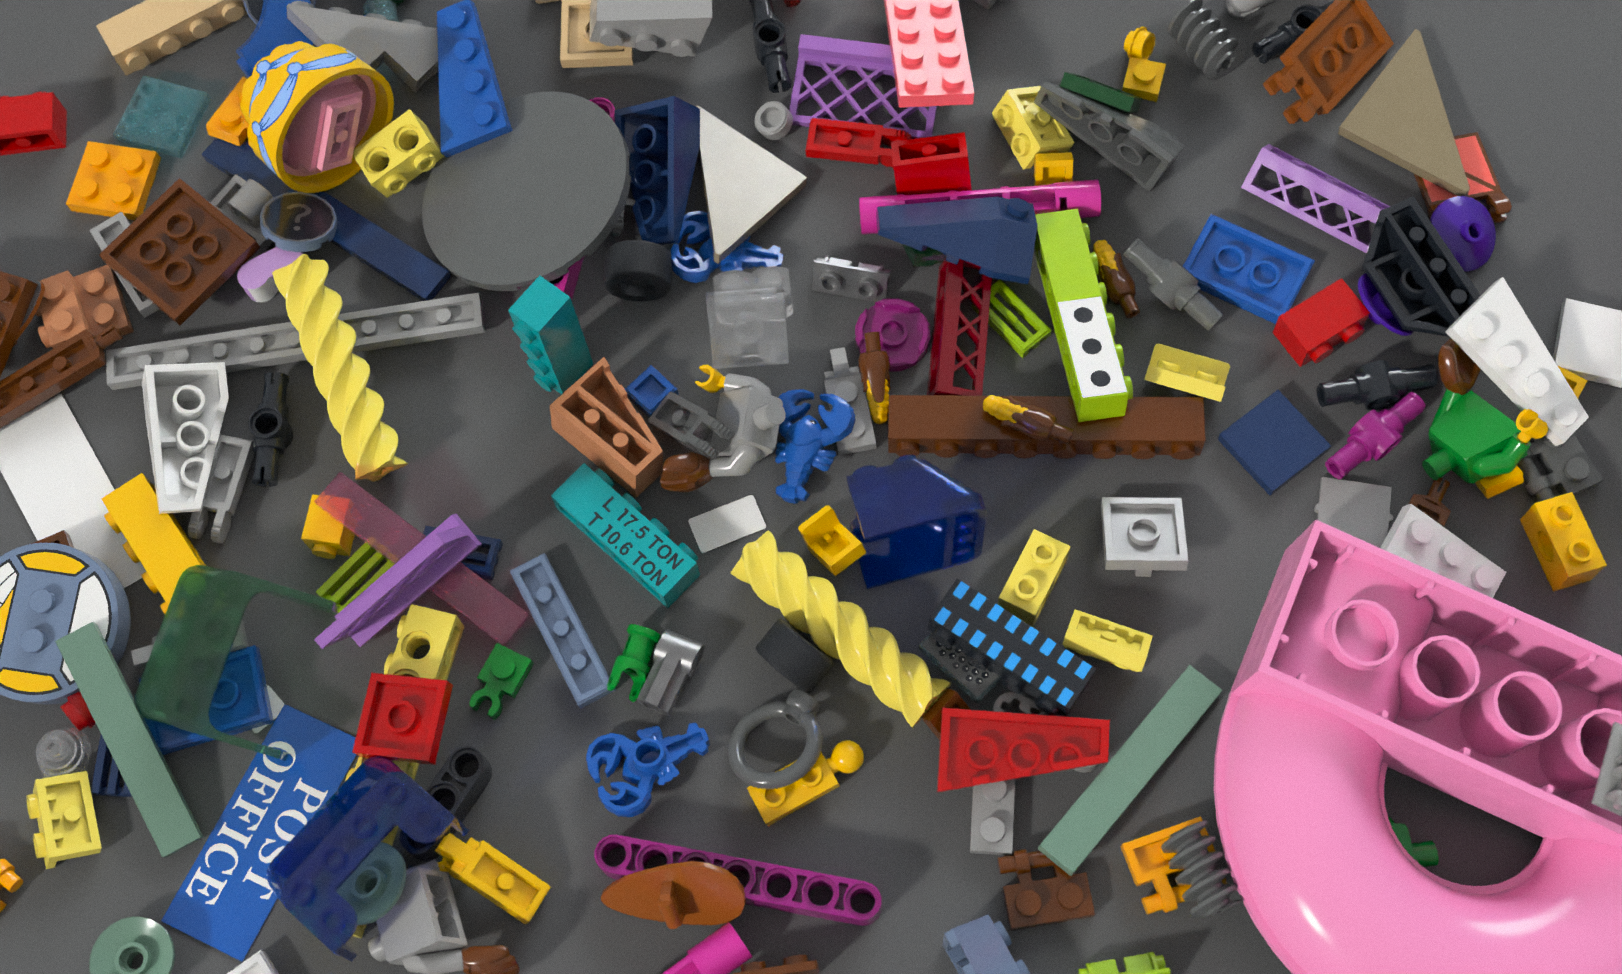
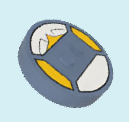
(43, 597)

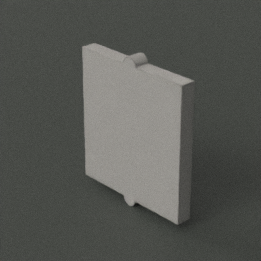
(1355, 508)

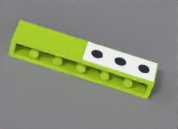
(1080, 317)

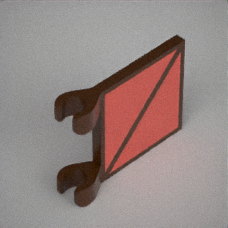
(1480, 178)

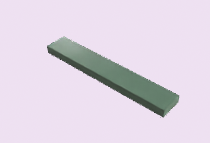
(129, 739)
(1129, 770)

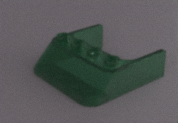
(197, 644)

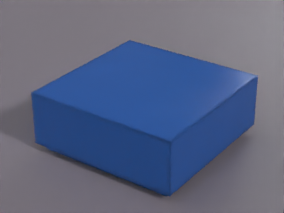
(649, 390)

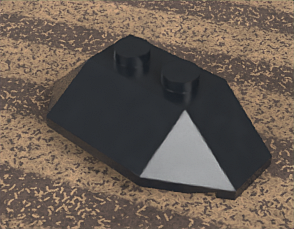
(1416, 271)

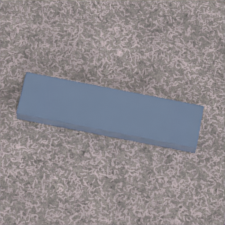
(562, 630)

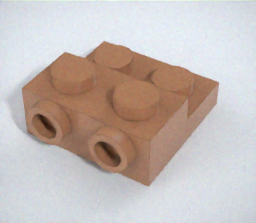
(81, 303)

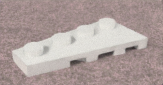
(1515, 358)

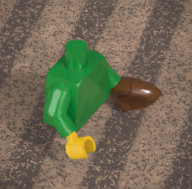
(1469, 431)

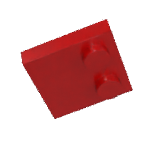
(403, 718)

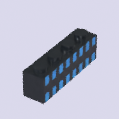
(1010, 649)

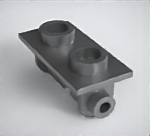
(842, 279)

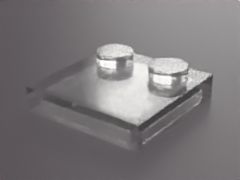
(747, 327)

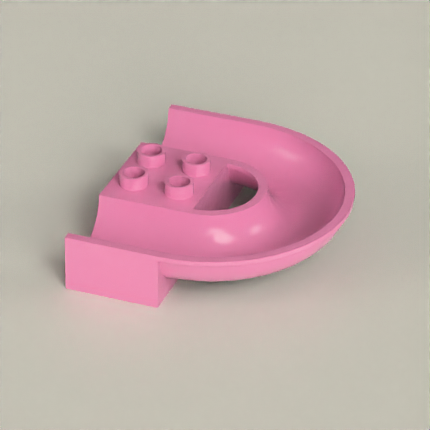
(1411, 672)

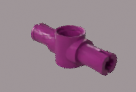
(1375, 435)

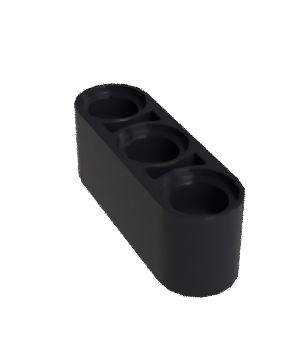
(465, 790)

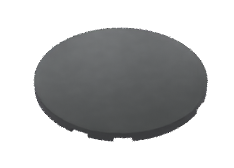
(529, 196)

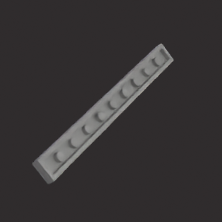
(281, 343)

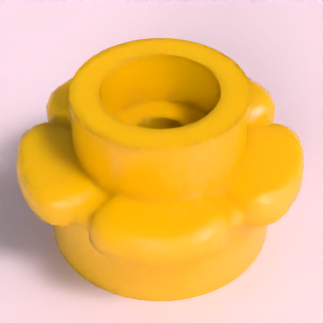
(1139, 43)

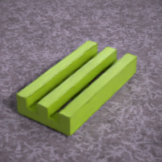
(1024, 311)
(347, 570)

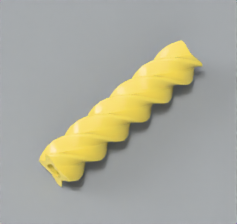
(336, 370)
(839, 628)

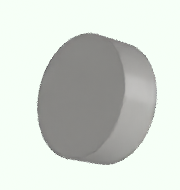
(773, 120)

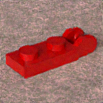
(852, 141)

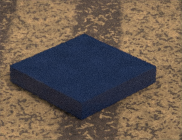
(1274, 442)

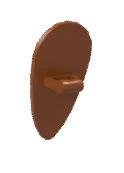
(678, 894)

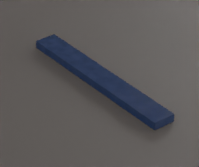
(353, 232)

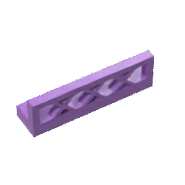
(1317, 182)

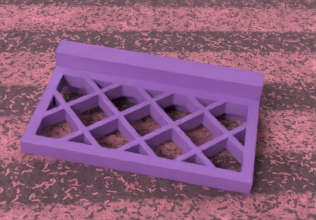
(857, 57)
(402, 584)

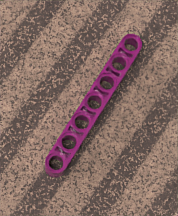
(761, 875)

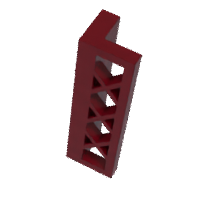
(946, 330)

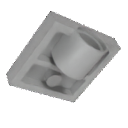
(243, 204)

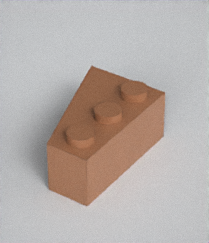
(607, 429)

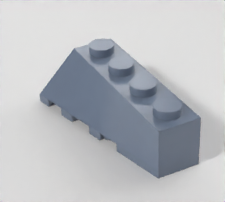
(981, 948)

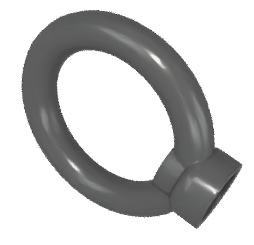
(798, 710)

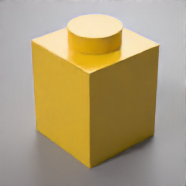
(325, 534)

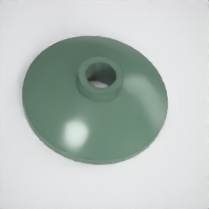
(375, 884)
(126, 939)

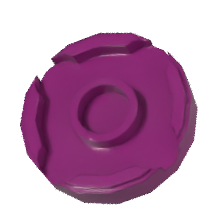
(901, 328)

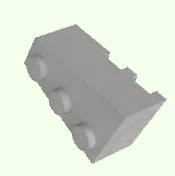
(651, 24)

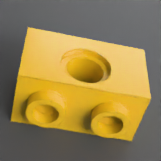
(1563, 541)

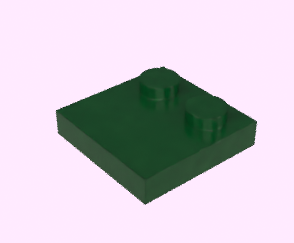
(1101, 92)

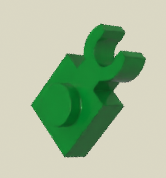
(503, 675)

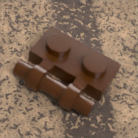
(1043, 900)

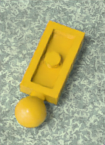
(820, 780)

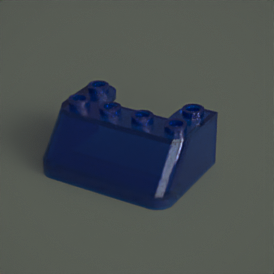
(913, 520)
(342, 837)

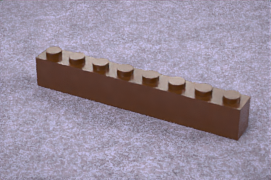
(961, 426)

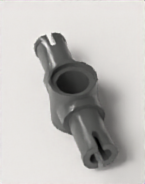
(1173, 284)

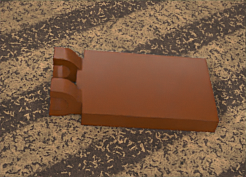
(1330, 58)

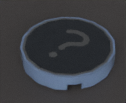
(298, 221)

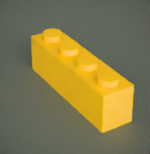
(151, 537)

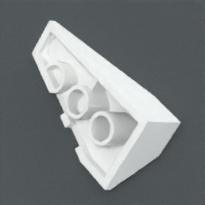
(183, 427)

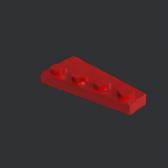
(1006, 746)

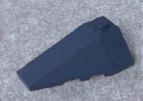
(662, 161)
(982, 231)

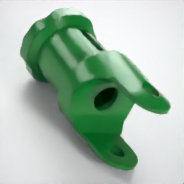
(634, 659)

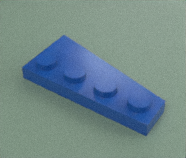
(468, 86)

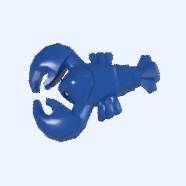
(698, 266)
(807, 439)
(645, 763)

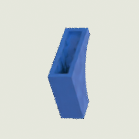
(271, 31)

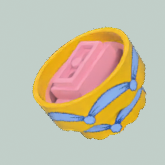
(312, 111)

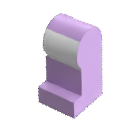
(257, 275)

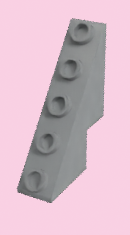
(403, 46)

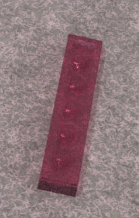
(396, 537)

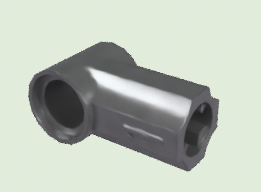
(674, 662)

